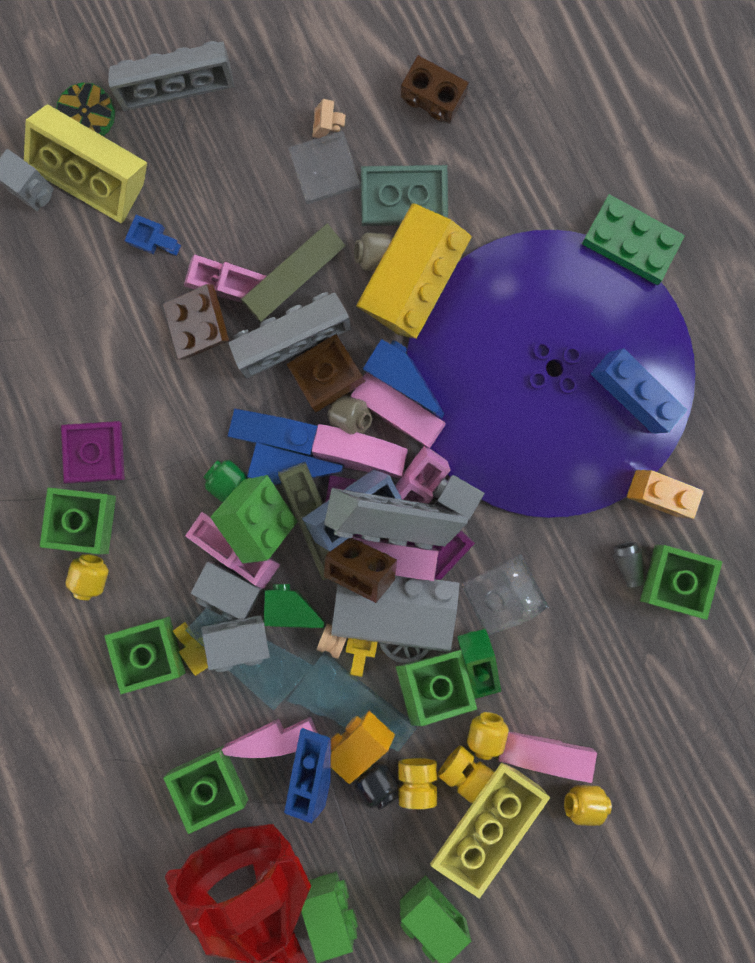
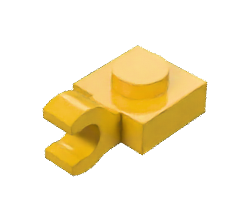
(360, 649)
(193, 652)

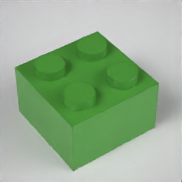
(254, 519)
(77, 521)
(681, 581)
(145, 655)
(436, 688)
(205, 789)
(327, 918)
(433, 922)

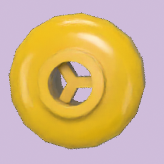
(86, 577)
(487, 735)
(587, 805)

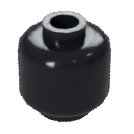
(377, 786)

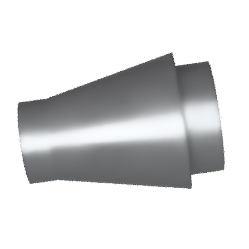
(630, 563)

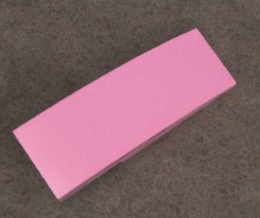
(228, 279)
(399, 410)
(358, 451)
(422, 476)
(210, 539)
(411, 560)
(268, 740)
(549, 757)

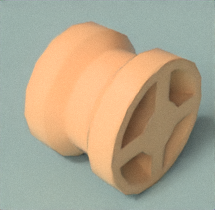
(331, 643)

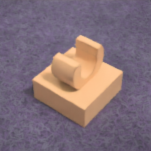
(326, 120)

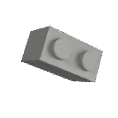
(24, 181)
(457, 496)
(225, 591)
(235, 643)

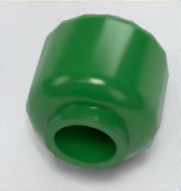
(223, 479)

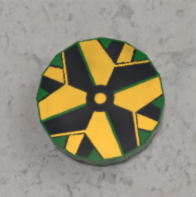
(88, 106)

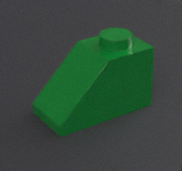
(289, 609)
(480, 663)

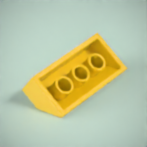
(414, 271)

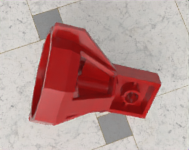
(257, 922)

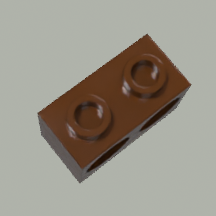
(439, 83)
(360, 568)

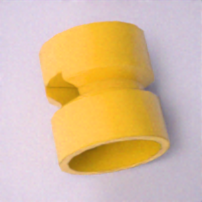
(417, 781)
(469, 783)

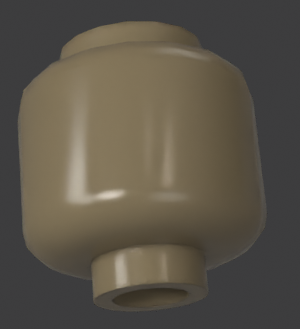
(370, 250)
(350, 415)

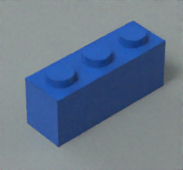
(639, 391)

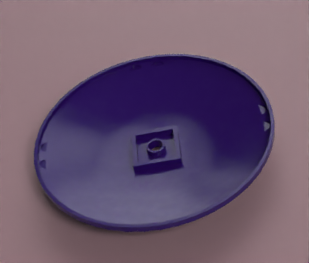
(510, 426)

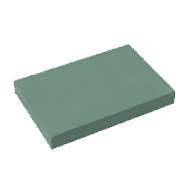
(392, 189)

